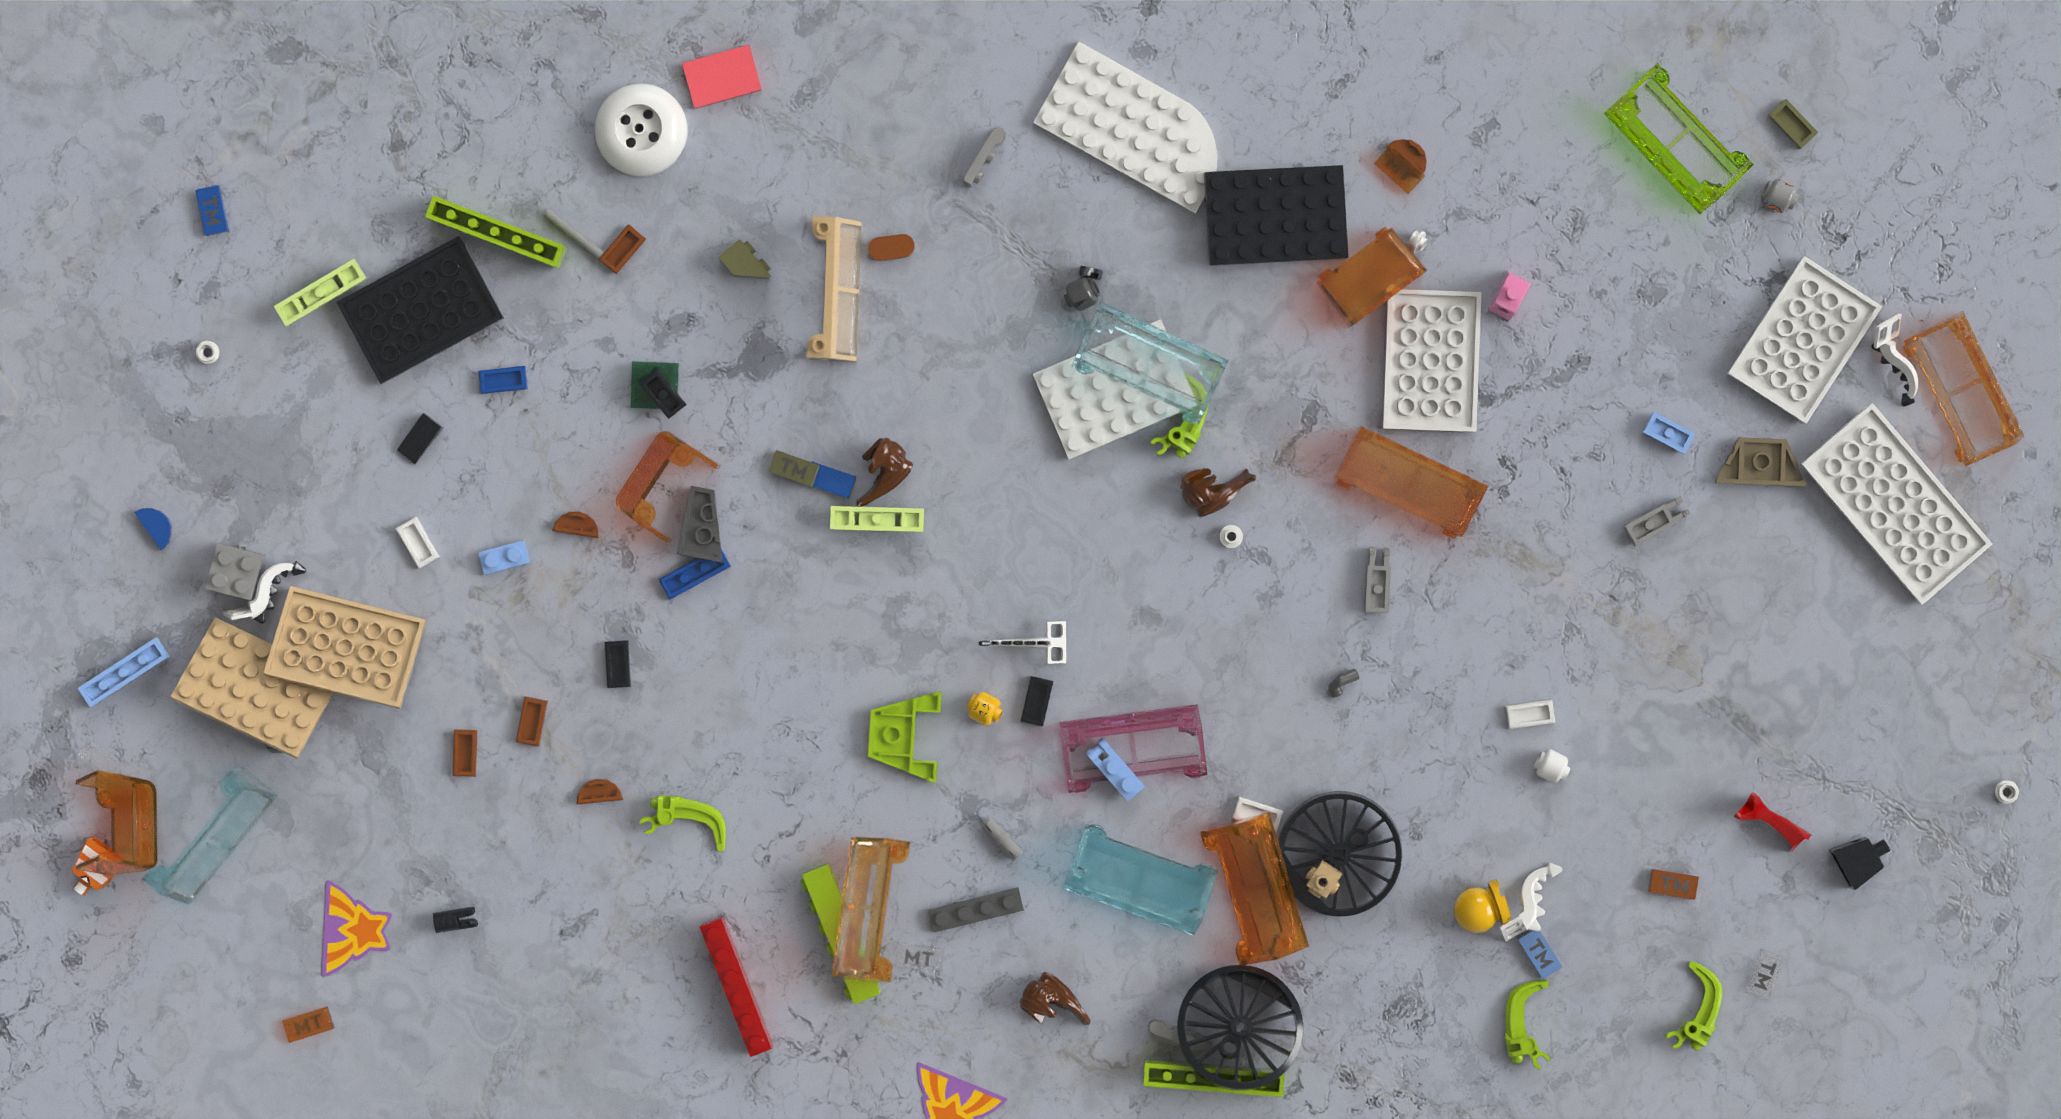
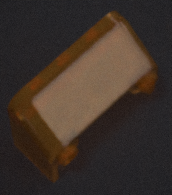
(632, 496)
(132, 823)

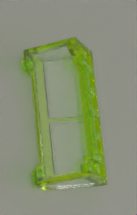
(1676, 141)

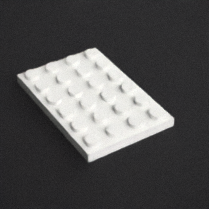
(1804, 339)
(1432, 360)
(1096, 408)

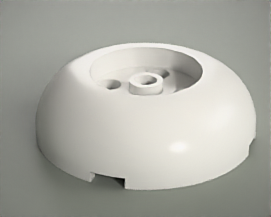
(645, 157)

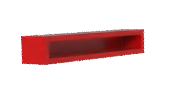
(736, 986)

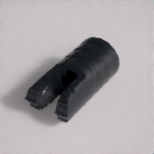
(449, 920)

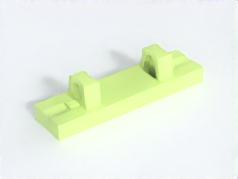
(320, 292)
(876, 519)

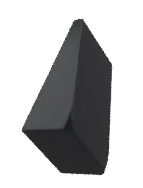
(662, 392)
(420, 438)

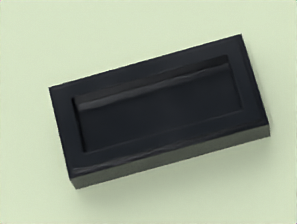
(617, 664)
(1036, 701)

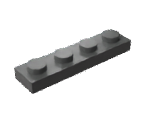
(976, 909)

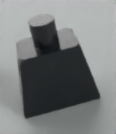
(1859, 860)

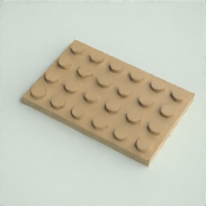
(345, 647)
(230, 687)

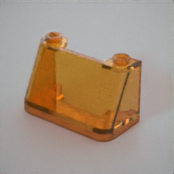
(1370, 276)

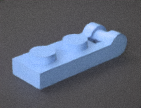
(1115, 770)

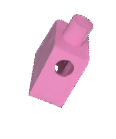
(1509, 296)

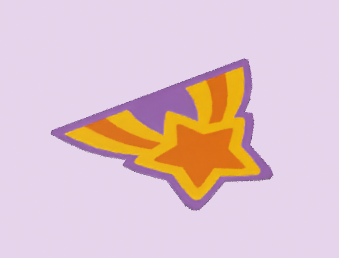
(350, 929)
(954, 1098)

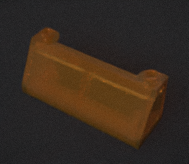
(1410, 481)
(1258, 888)

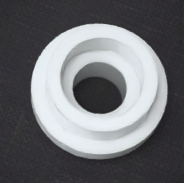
(1417, 241)
(200, 352)
(1223, 536)
(2013, 795)

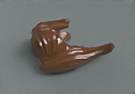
(893, 468)
(1210, 498)
(1048, 991)

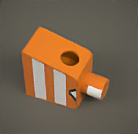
(91, 849)

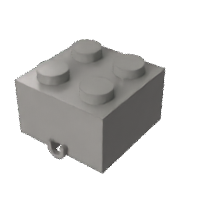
(235, 571)

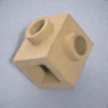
(1326, 871)

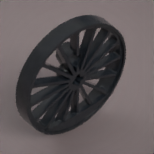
(1300, 886)
(1263, 982)

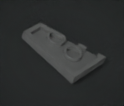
(700, 527)

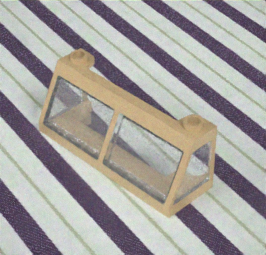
(841, 289)

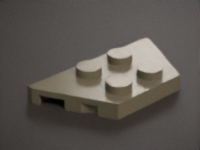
(1761, 463)

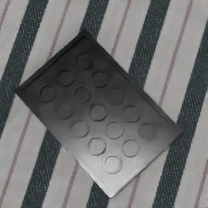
(1276, 215)
(420, 310)

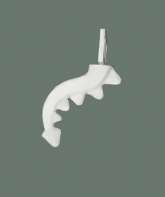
(1529, 901)

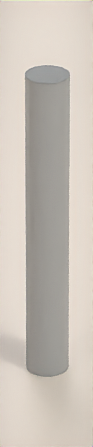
(574, 234)

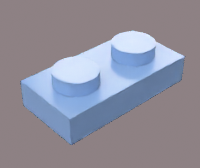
(1668, 433)
(504, 557)

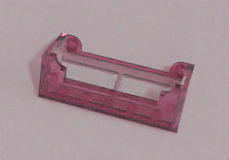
(1144, 740)

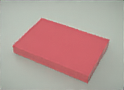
(722, 76)

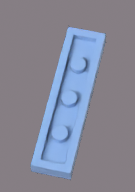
(123, 672)

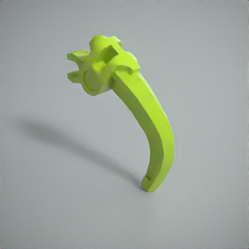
(1181, 438)
(673, 807)
(1703, 1025)
(1516, 1035)

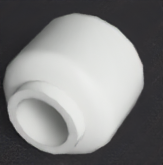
(1552, 766)

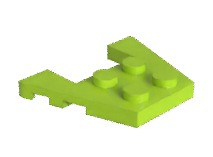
(894, 734)

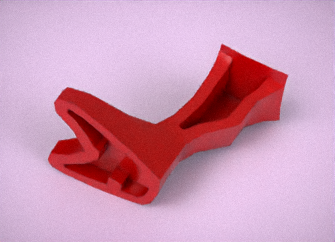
(1756, 809)

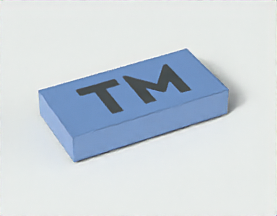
(1539, 953)

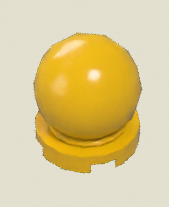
(1481, 908)

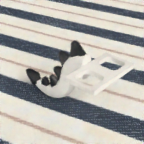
(1892, 356)
(264, 591)
(1040, 642)

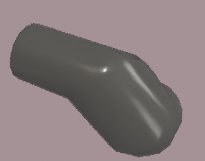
(1341, 680)

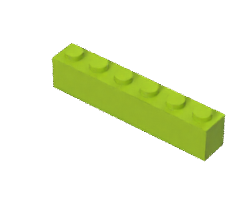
(496, 232)
(827, 904)
(1182, 1076)

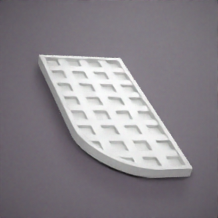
(1131, 126)

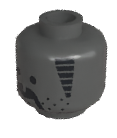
(1082, 293)

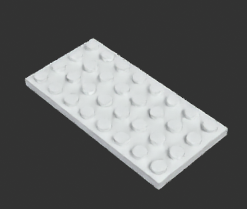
(1896, 503)

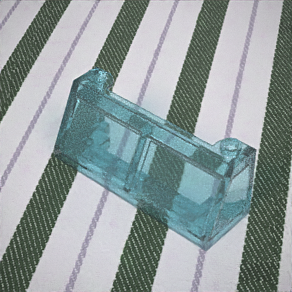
(1140, 881)

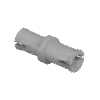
(1002, 839)

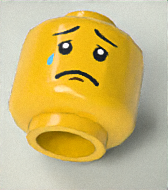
(984, 708)

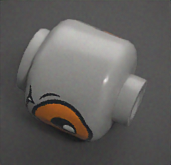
(1779, 195)

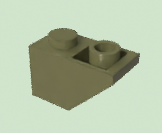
(743, 263)

